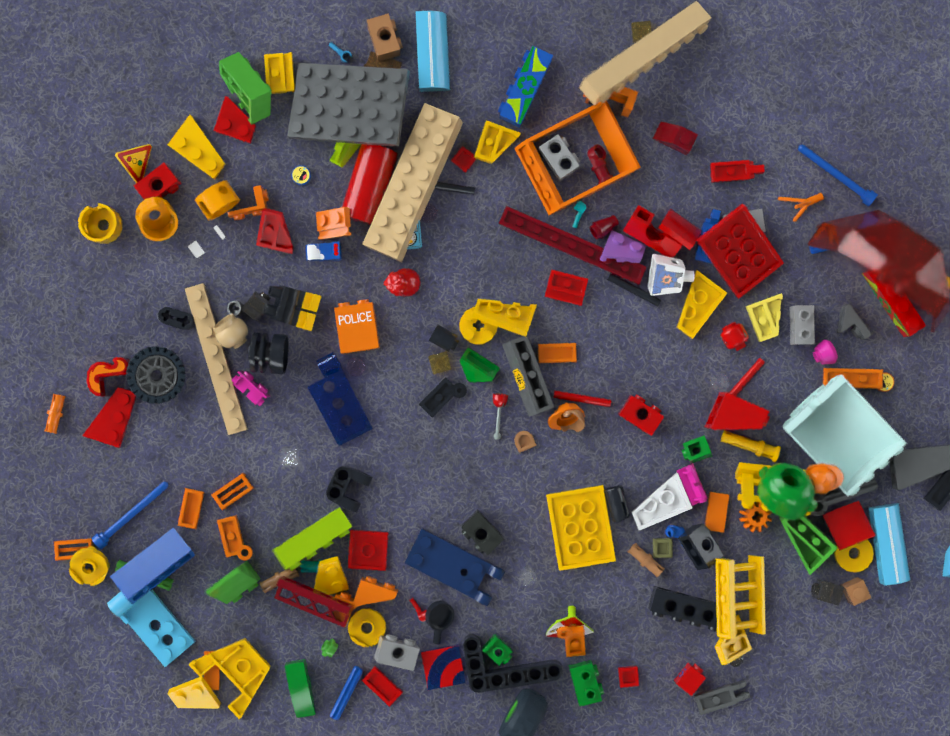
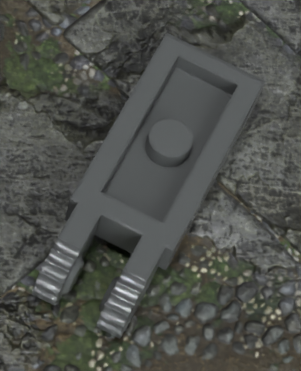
(720, 697)

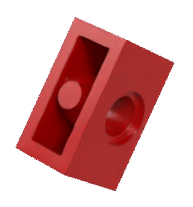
(162, 174)
(649, 423)

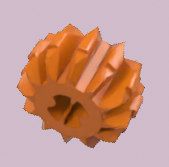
(755, 524)

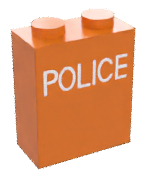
(356, 326)

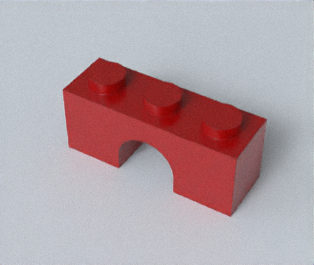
(641, 228)

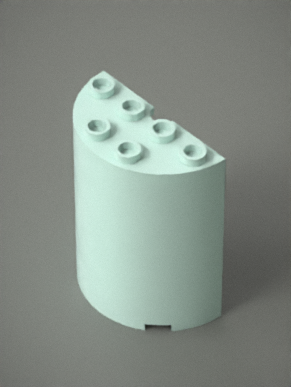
(844, 431)

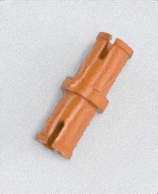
(55, 413)

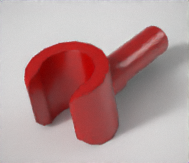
(421, 614)

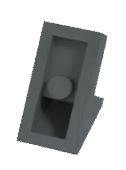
(849, 318)

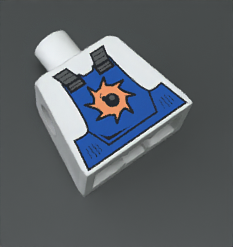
(667, 275)

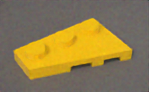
(196, 148)
(699, 305)
(506, 316)

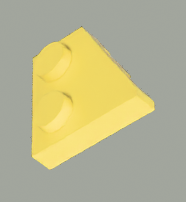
(766, 317)

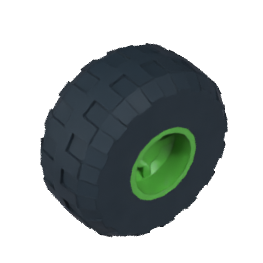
(524, 714)

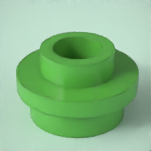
(329, 648)

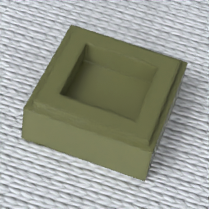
(662, 548)

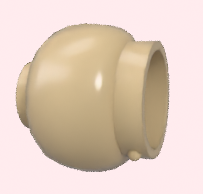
(231, 331)

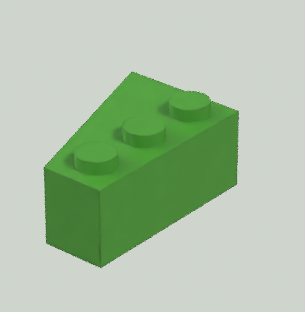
(248, 86)
(809, 542)

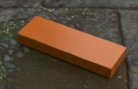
(856, 377)

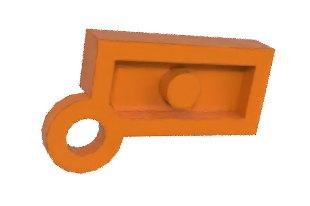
(232, 538)
(574, 640)

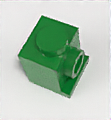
(698, 443)
(492, 645)

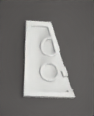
(662, 504)

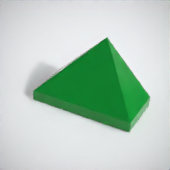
(477, 367)

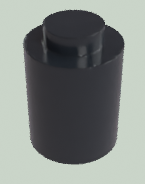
(444, 338)

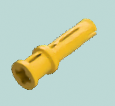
(759, 448)

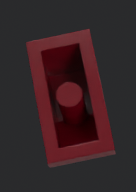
(675, 137)

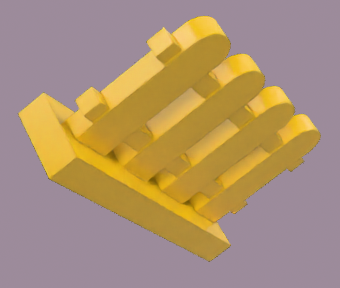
(748, 476)

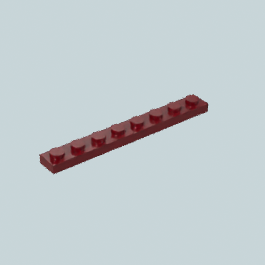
(569, 244)

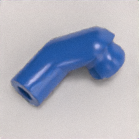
(674, 531)

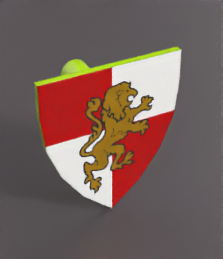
(568, 621)

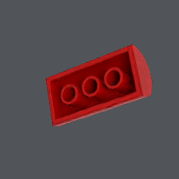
(369, 181)

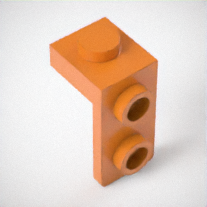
(261, 197)

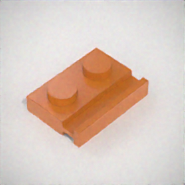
(333, 223)

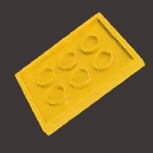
(581, 527)

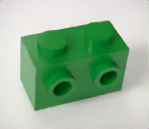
(585, 682)

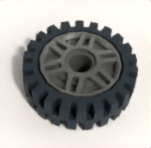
(140, 371)

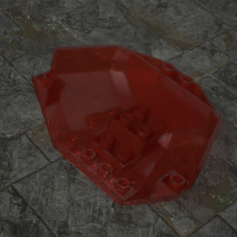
(893, 255)

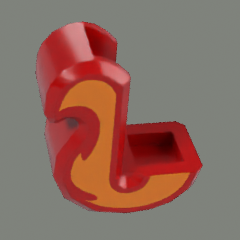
(105, 369)

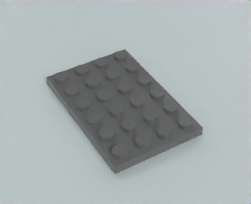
(348, 104)

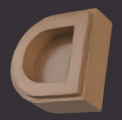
(524, 441)

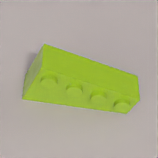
(312, 538)

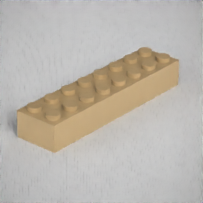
(413, 182)

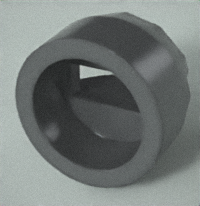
(236, 312)

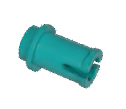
(309, 566)

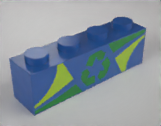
(525, 87)

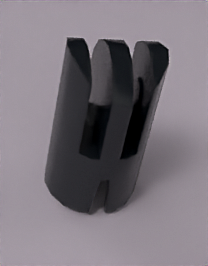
(617, 503)

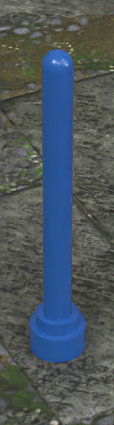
(866, 195)
(101, 539)

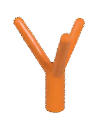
(804, 203)

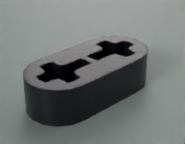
(178, 314)

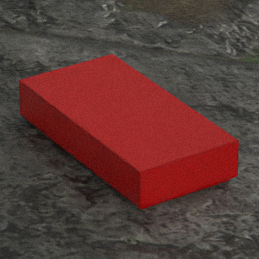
(382, 686)

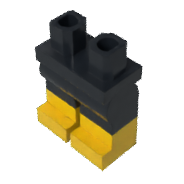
(286, 303)

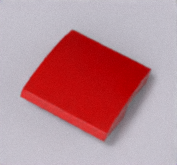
(680, 229)
(849, 525)

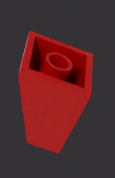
(735, 413)

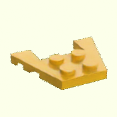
(241, 665)

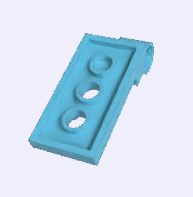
(140, 617)

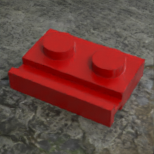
(566, 287)

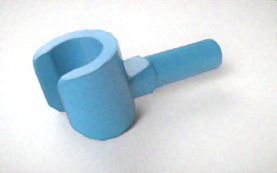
(340, 52)

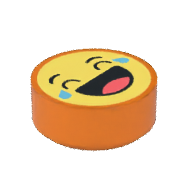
(888, 382)

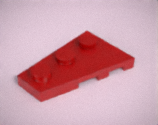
(113, 418)

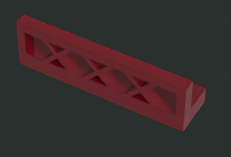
(314, 595)

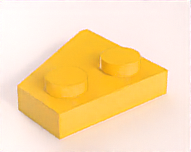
(494, 141)

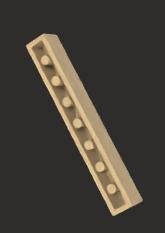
(645, 53)

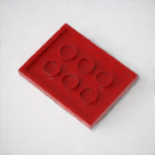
(740, 251)

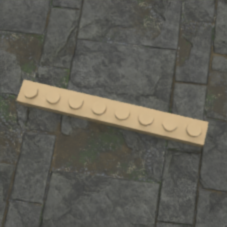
(216, 359)

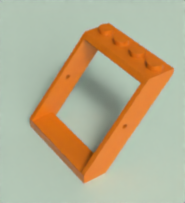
(613, 139)

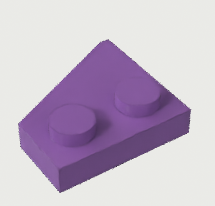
(622, 249)

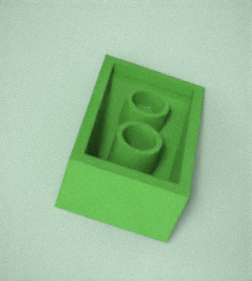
(234, 584)

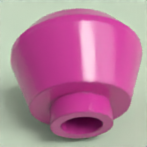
(825, 353)

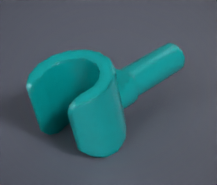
(580, 207)

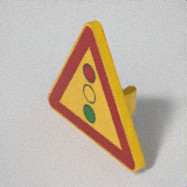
(135, 161)

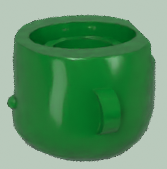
(786, 491)

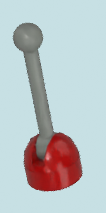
(499, 401)

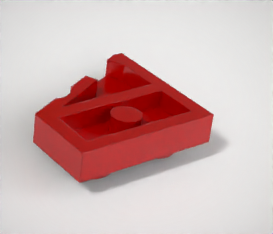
(234, 122)
(274, 232)

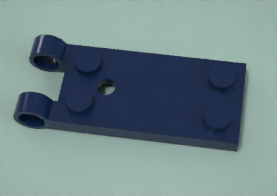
(445, 561)

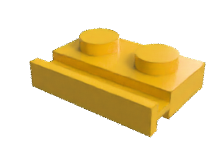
(280, 72)

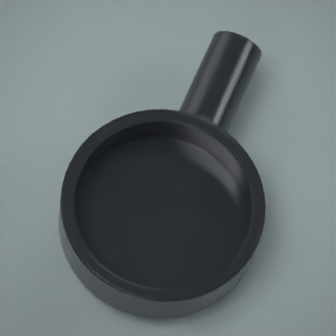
(439, 617)

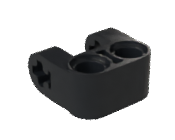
(336, 481)

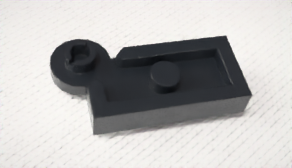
(441, 395)

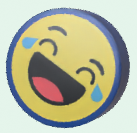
(301, 175)

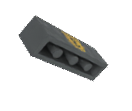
(527, 375)

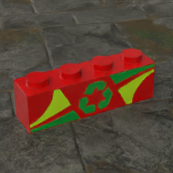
(897, 306)

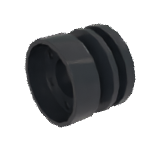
(266, 353)

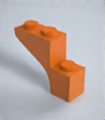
(367, 593)

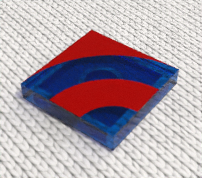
(443, 667)

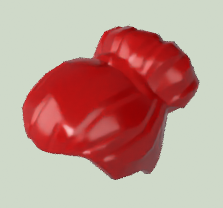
(403, 282)

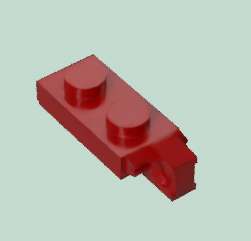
(734, 171)

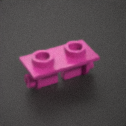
(245, 382)
(692, 484)

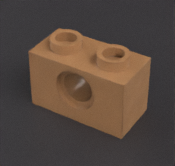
(384, 48)

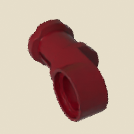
(599, 163)

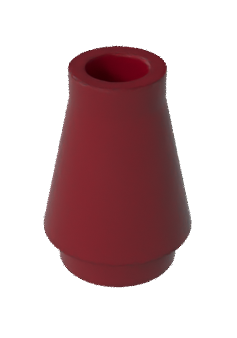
(602, 227)

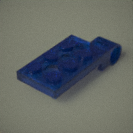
(333, 372)

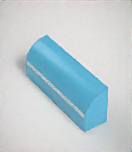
(432, 51)
(889, 544)

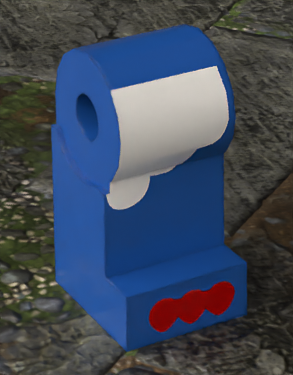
(324, 252)

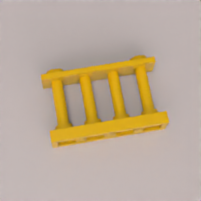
(726, 596)

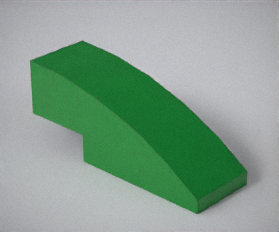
(300, 688)

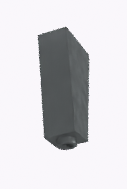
(918, 464)

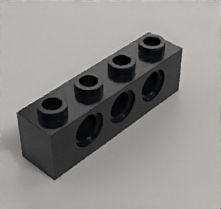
(661, 596)

